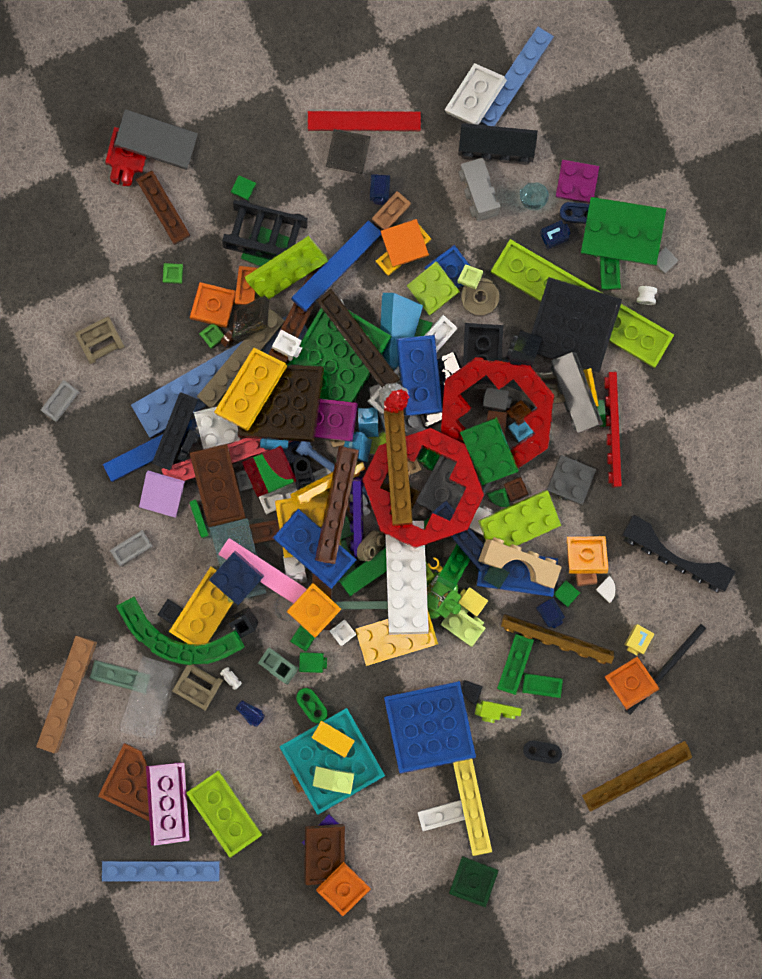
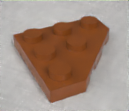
(128, 782)

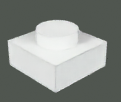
(343, 632)

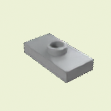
(59, 401)
(131, 548)

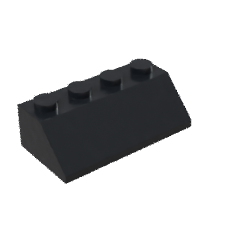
(497, 143)

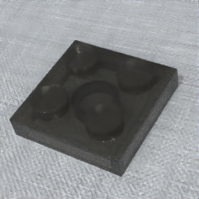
(348, 151)
(250, 318)

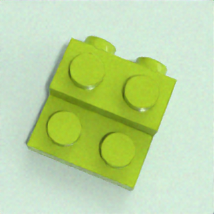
(491, 711)

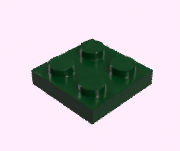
(473, 881)

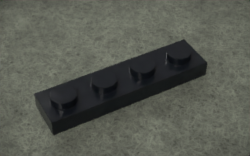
(175, 431)

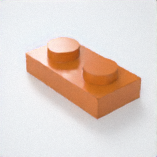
(244, 292)

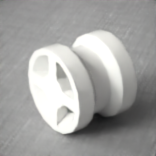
(647, 295)

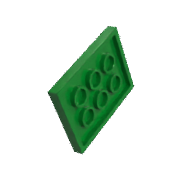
(623, 231)

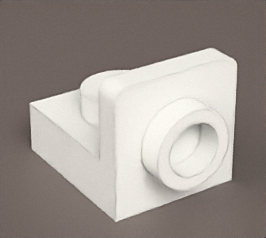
(287, 345)

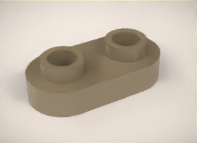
(370, 545)

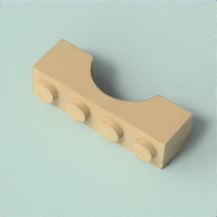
(541, 571)

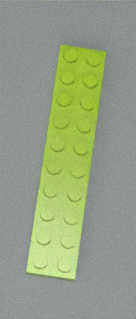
(631, 330)

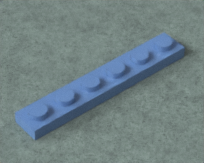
(517, 74)
(160, 870)

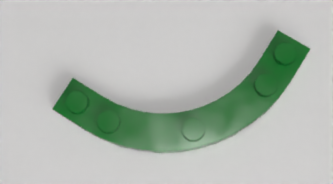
(171, 649)

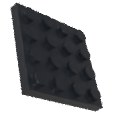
(576, 322)

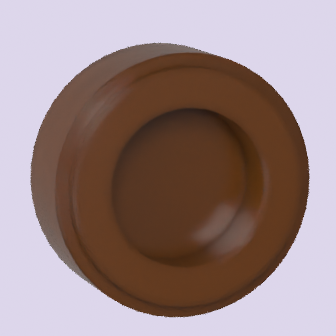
(227, 339)

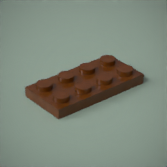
(217, 485)

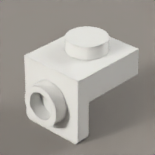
(295, 570)

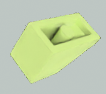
(333, 780)

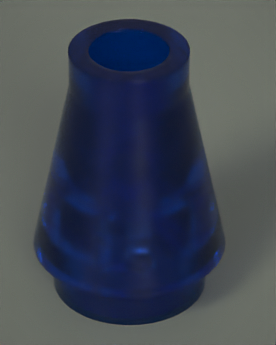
(250, 713)

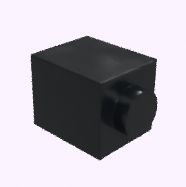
(244, 622)

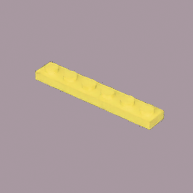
(472, 807)

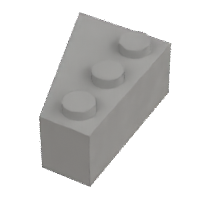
(479, 190)

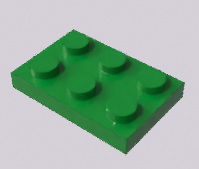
(489, 451)

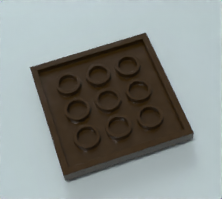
(291, 407)

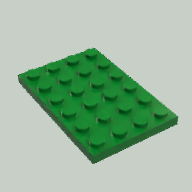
(342, 367)

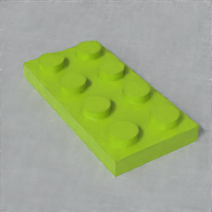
(286, 268)
(521, 520)
(224, 813)

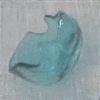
(540, 198)

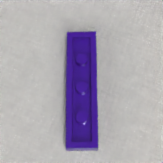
(356, 508)

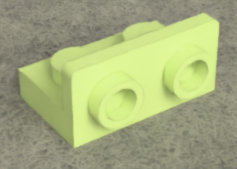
(464, 626)

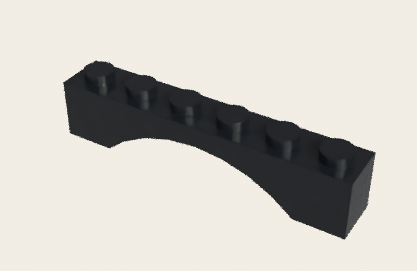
(642, 534)

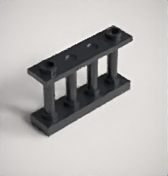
(251, 245)

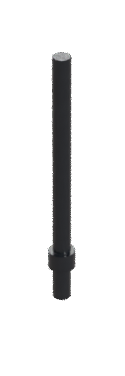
(672, 661)

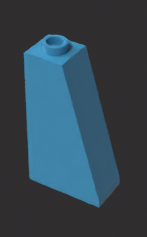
(399, 320)

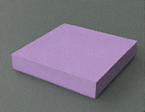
(161, 494)

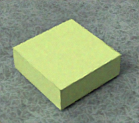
(470, 276)

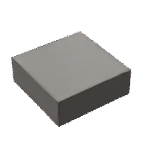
(666, 260)

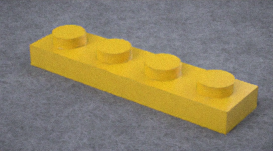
(320, 486)

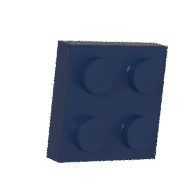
(236, 577)

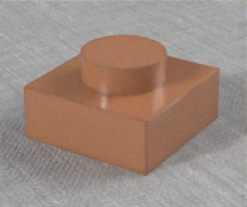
(586, 579)

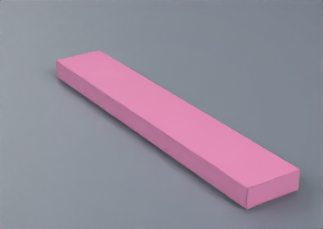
(272, 577)

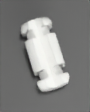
(230, 678)

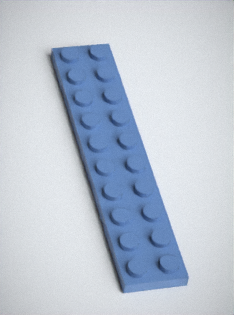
(157, 407)

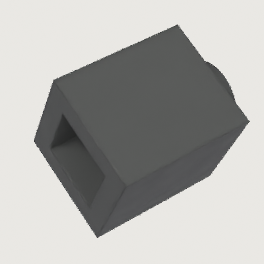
(496, 399)

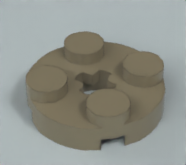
(484, 307)

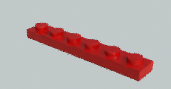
(613, 437)

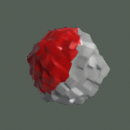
(393, 397)

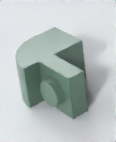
(278, 666)

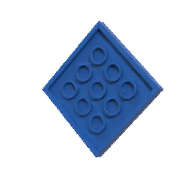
(429, 727)

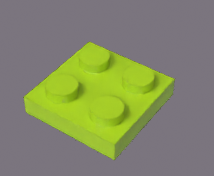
(433, 288)

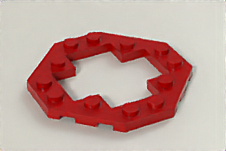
(500, 374)
(437, 527)

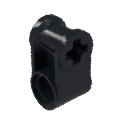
(303, 477)

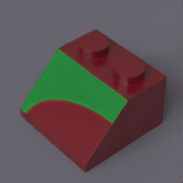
(269, 471)

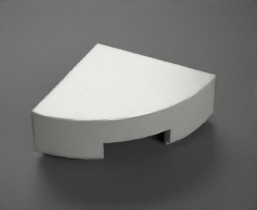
(607, 589)

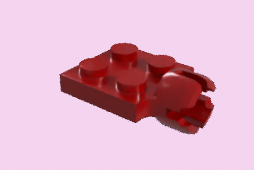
(123, 162)

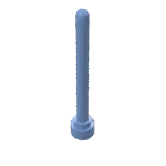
(306, 449)

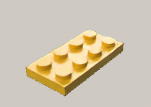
(250, 389)
(202, 613)
(380, 646)

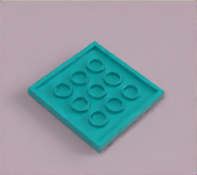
(306, 753)

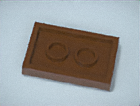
(323, 852)

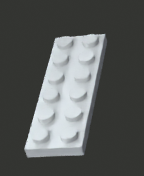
(406, 587)

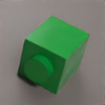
(312, 662)

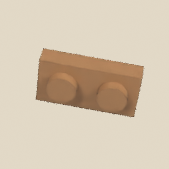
(391, 211)

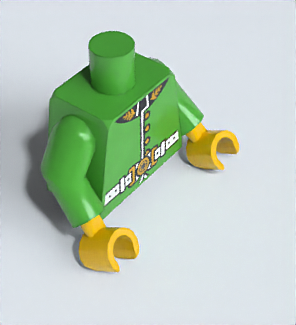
(440, 598)

